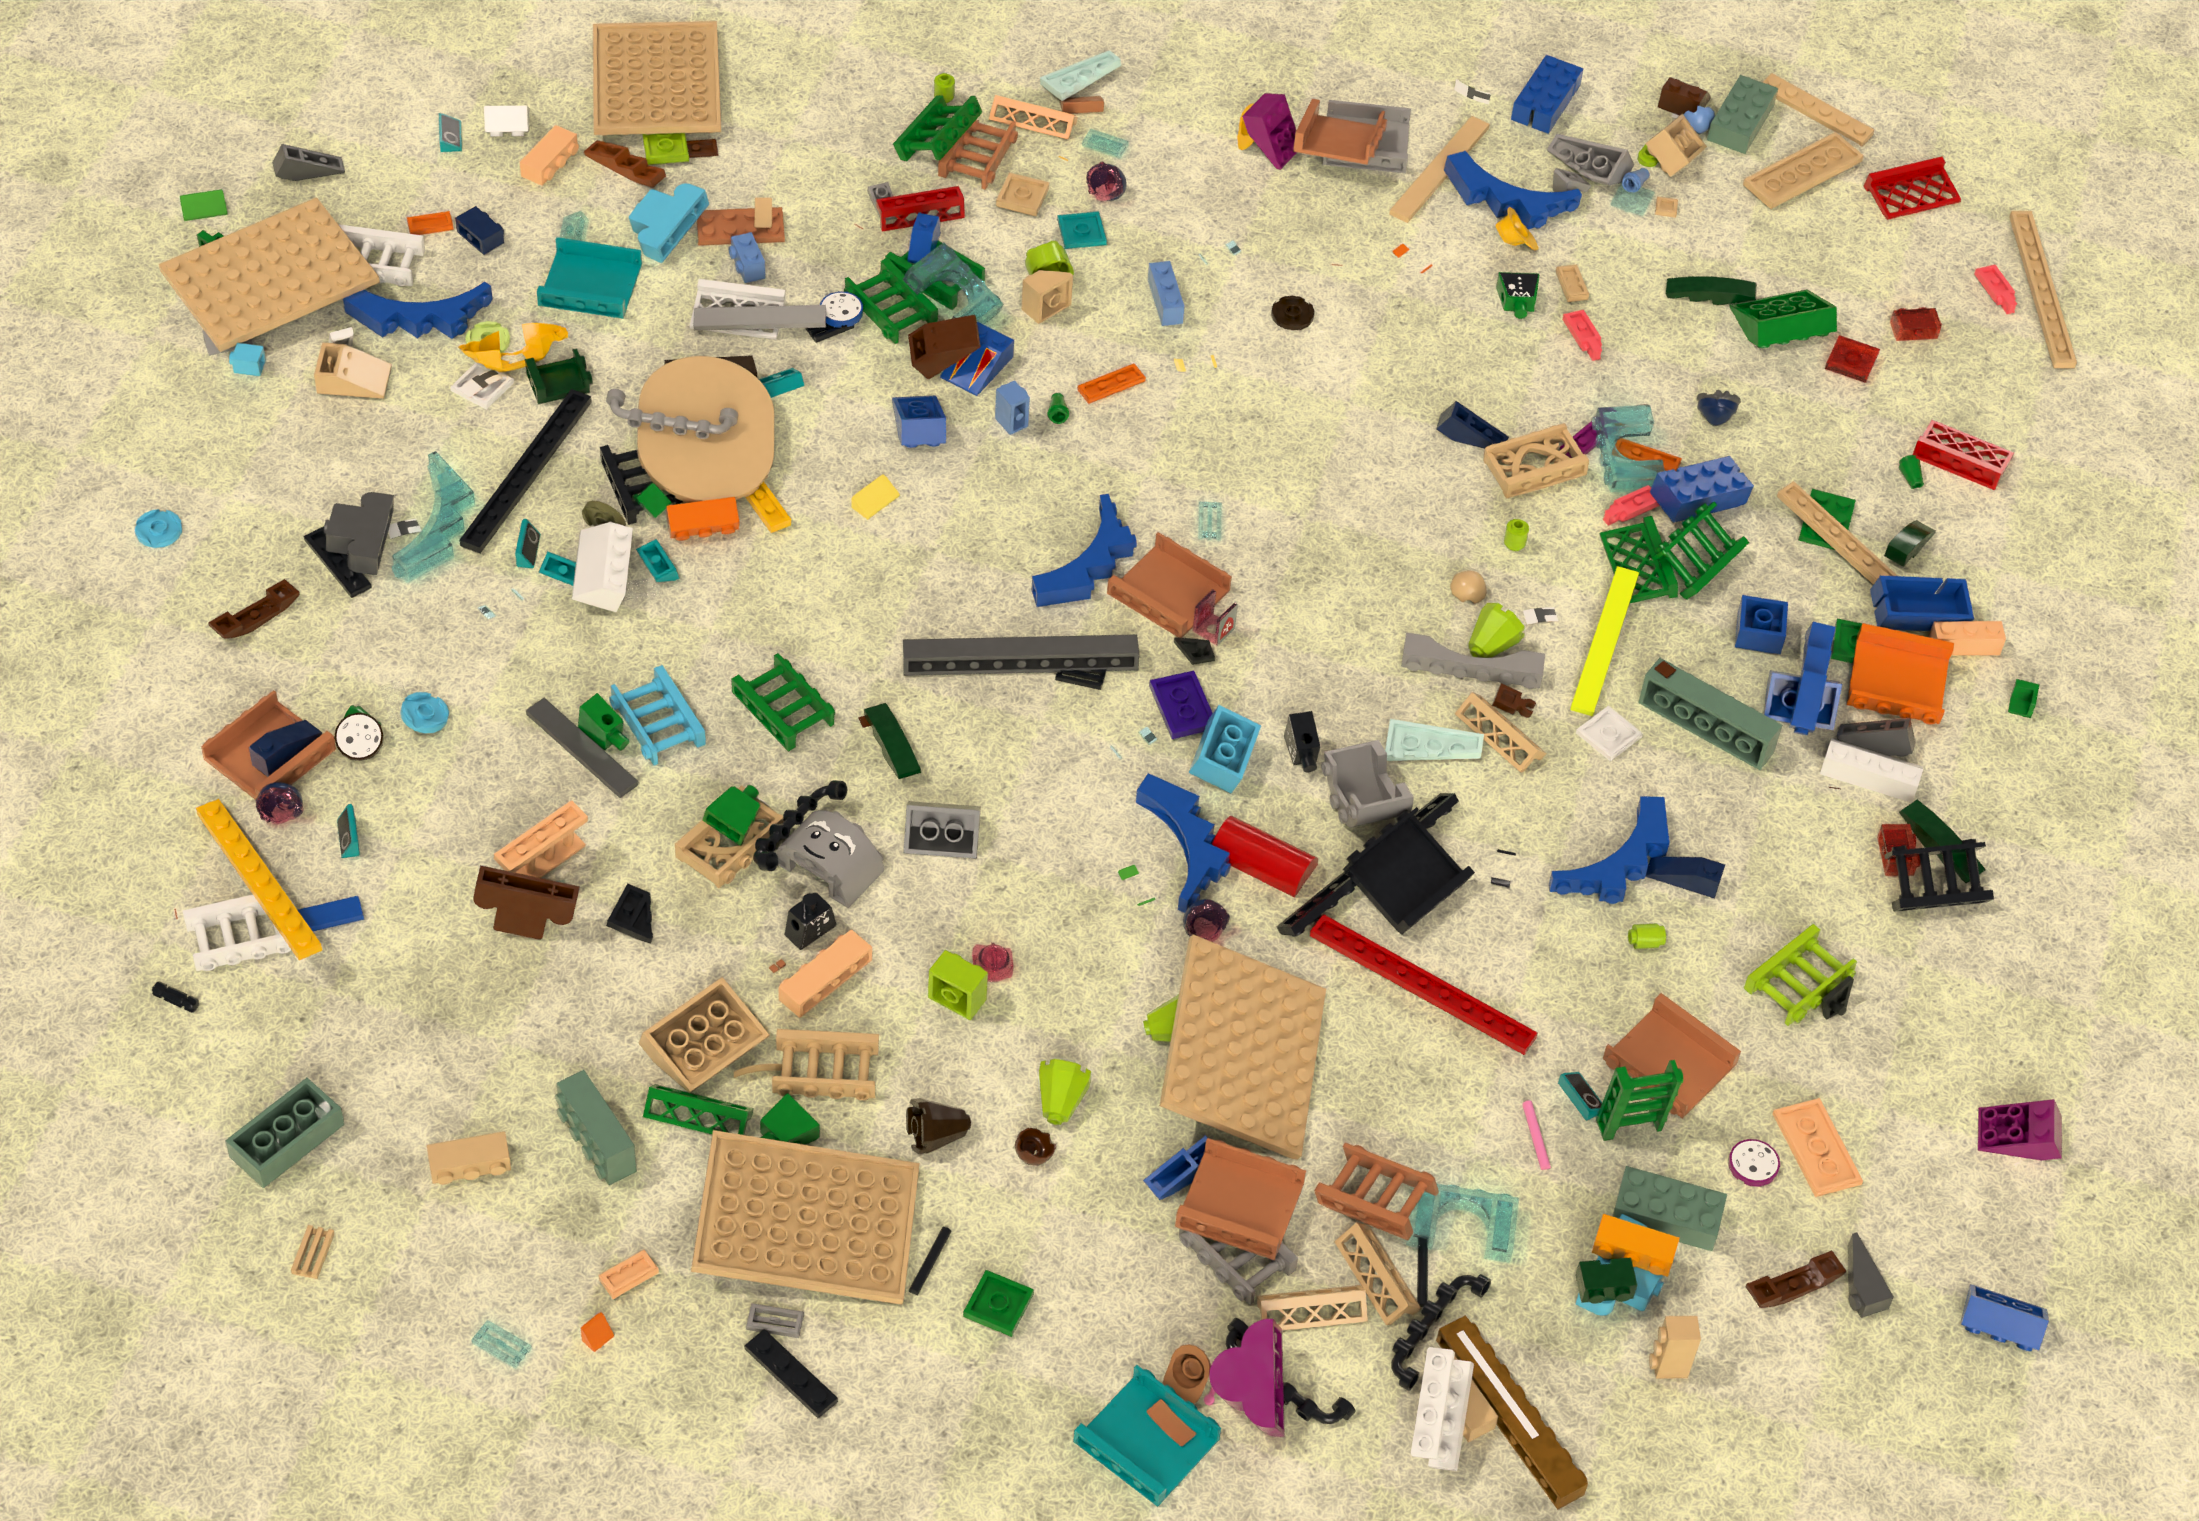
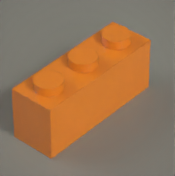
(702, 518)

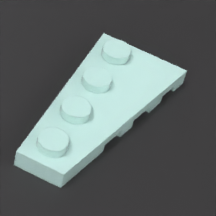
(1079, 75)
(1429, 742)

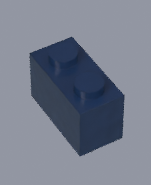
(480, 230)

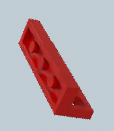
(920, 202)

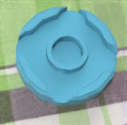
(158, 535)
(424, 712)

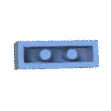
(1166, 293)

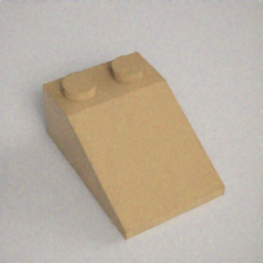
(1676, 145)

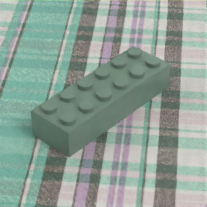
(1711, 715)

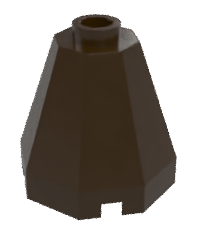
(935, 1124)

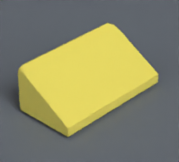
(874, 497)

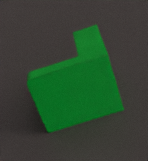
(652, 500)
(2023, 698)

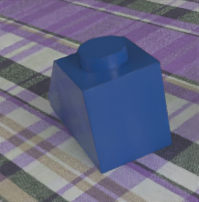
(923, 237)

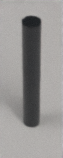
(930, 1260)
(1422, 1273)

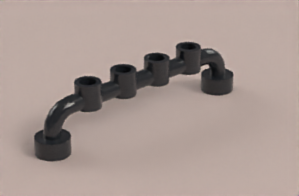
(765, 847)
(1432, 1312)
(1307, 1407)

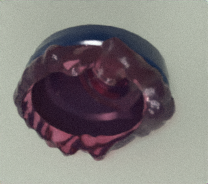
(1106, 182)
(279, 803)
(1205, 919)

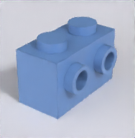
(747, 257)
(1012, 407)

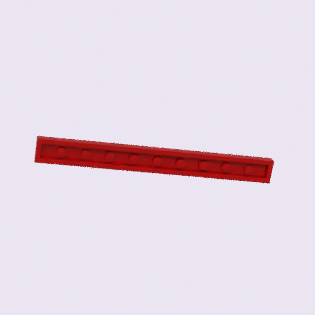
(1424, 984)

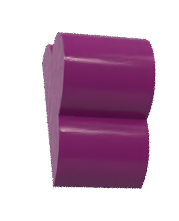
(1252, 1376)

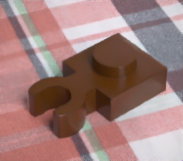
(1511, 701)

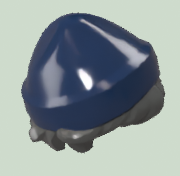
(1718, 407)

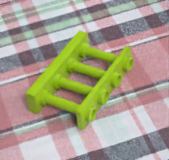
(1792, 953)

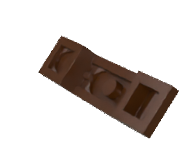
(277, 600)
(1796, 1283)

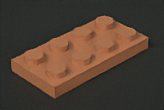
(718, 226)

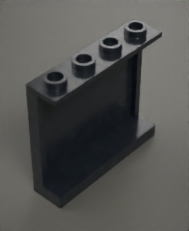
(1405, 872)

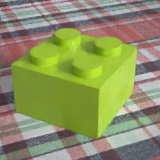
(957, 984)

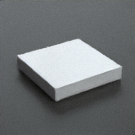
(487, 395)
(1609, 733)

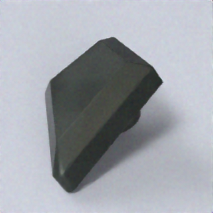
(1195, 650)
(1837, 999)

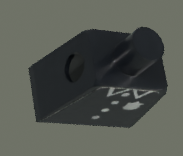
(1299, 728)
(809, 920)

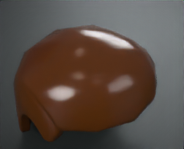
(1034, 1140)

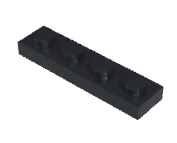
(791, 1373)

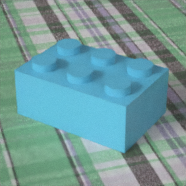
(1225, 749)

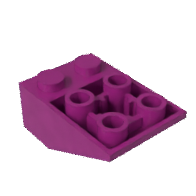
(1272, 128)
(2021, 1130)

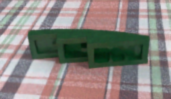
(1706, 288)
(892, 741)
(1934, 832)

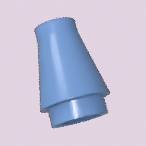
(1634, 180)

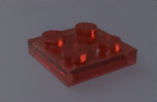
(1852, 359)

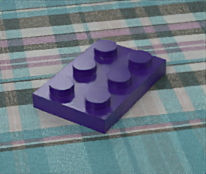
(1181, 703)

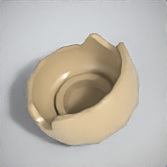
(1468, 586)

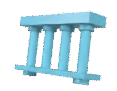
(672, 699)

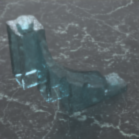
(432, 545)

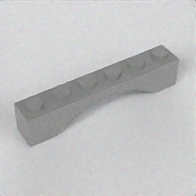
(1426, 654)

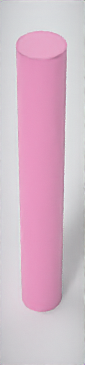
(1536, 1135)

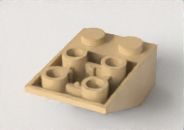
(350, 372)

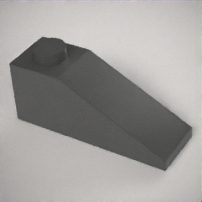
(303, 164)
(1882, 736)
(1866, 1285)

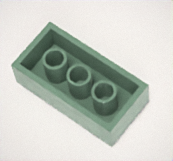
(1742, 114)
(595, 1128)
(285, 1132)
(1671, 1207)

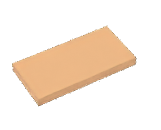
(1817, 1147)

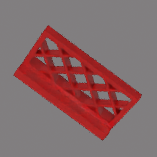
(1905, 176)
(1964, 464)

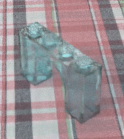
(946, 265)
(1620, 422)
(1495, 1210)

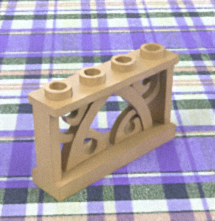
(1541, 443)
(735, 857)

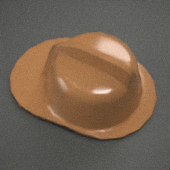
(1188, 1372)

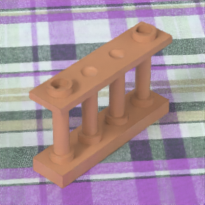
(948, 162)
(1376, 1213)

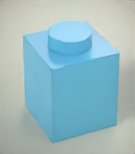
(247, 359)

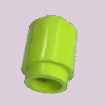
(945, 85)
(1516, 534)
(1647, 936)

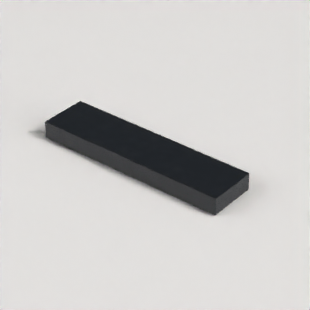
(337, 564)

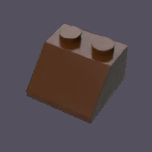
(1682, 97)

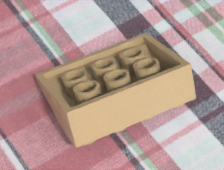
(703, 1036)

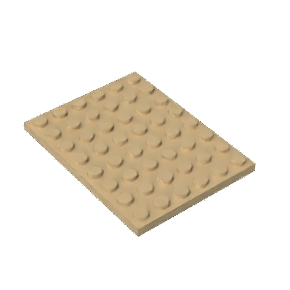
(656, 78)
(268, 274)
(1243, 1047)
(806, 1217)

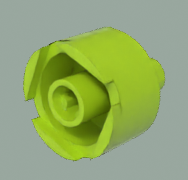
(1048, 258)

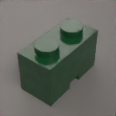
(1606, 1281)

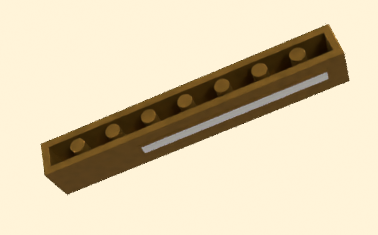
(1516, 1417)

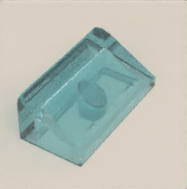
(574, 226)

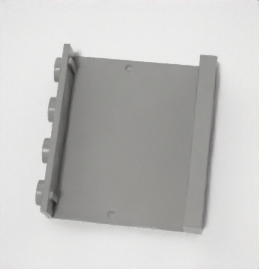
(1393, 147)

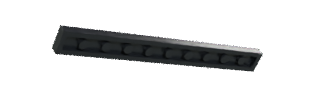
(525, 471)
(1343, 884)

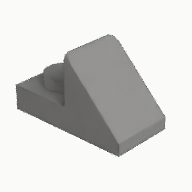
(1567, 180)

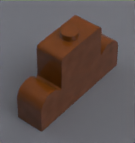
(524, 901)

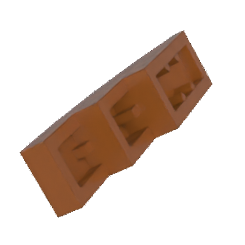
(620, 161)

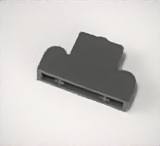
(361, 531)

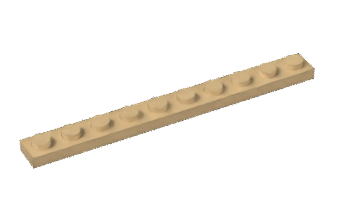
(2042, 289)

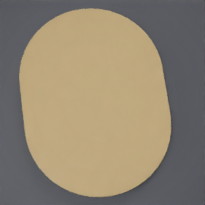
(722, 463)

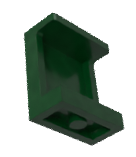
(556, 379)

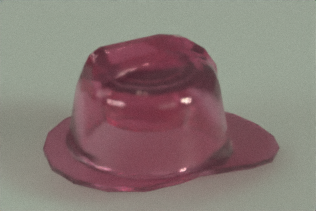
(994, 960)

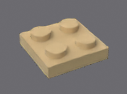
(1022, 194)

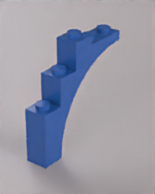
(1531, 206)
(417, 318)
(1077, 578)
(1180, 813)
(1628, 862)

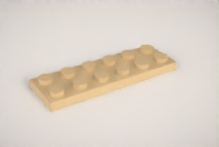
(1803, 170)

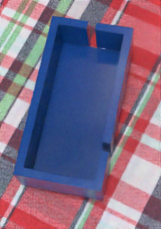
(1547, 93)
(1705, 482)
(1914, 606)

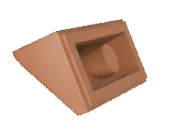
(1082, 104)

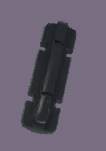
(175, 996)

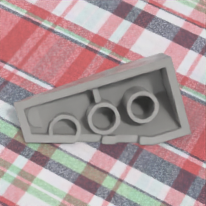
(1591, 159)

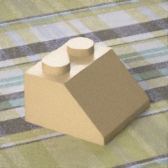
(1046, 294)

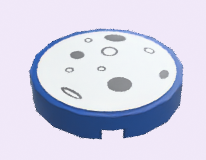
(842, 309)

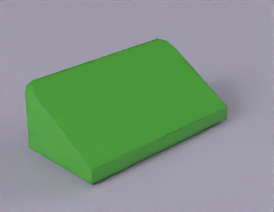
(203, 205)

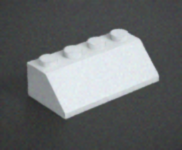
(602, 565)
(1871, 770)

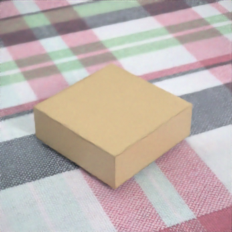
(1666, 207)

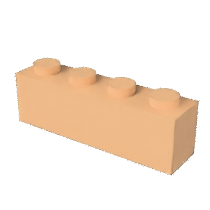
(825, 973)

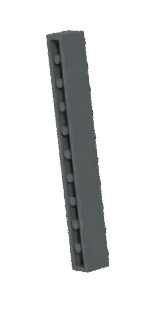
(1020, 654)

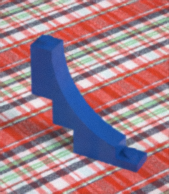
(1812, 677)

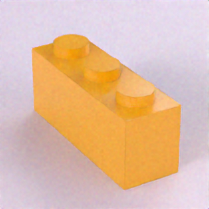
(1645, 1246)

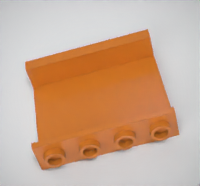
(1899, 673)

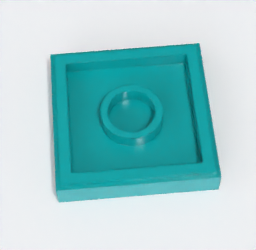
(1081, 230)

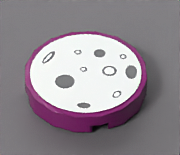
(1754, 1162)

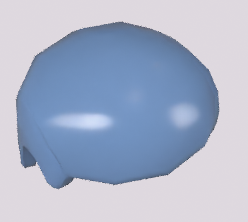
(1700, 119)

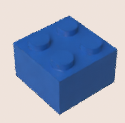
(1761, 624)

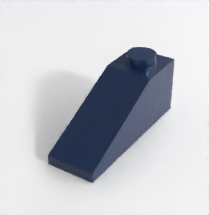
(1468, 428)
(281, 745)
(1688, 873)

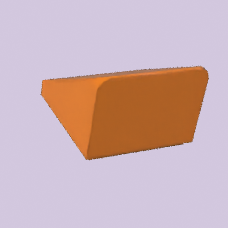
(596, 1332)

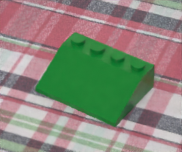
(1785, 318)

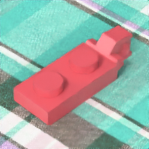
(1997, 287)
(1584, 333)
(1630, 506)

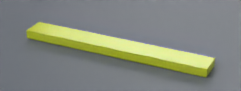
(1604, 641)

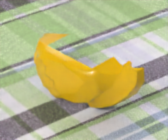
(537, 339)

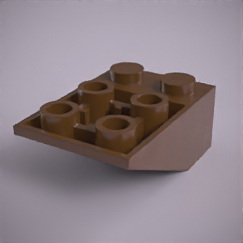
(943, 344)

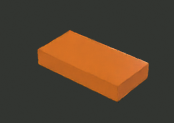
(430, 223)

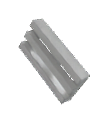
(772, 1329)

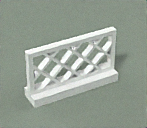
(740, 296)

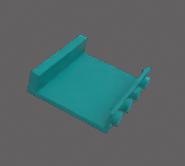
(591, 278)
(1136, 1447)

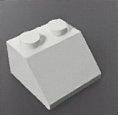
(506, 119)

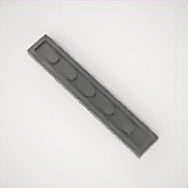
(582, 747)

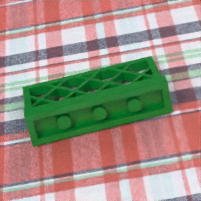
(1662, 567)

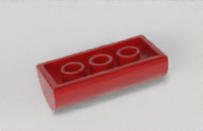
(1265, 856)

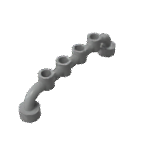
(658, 420)

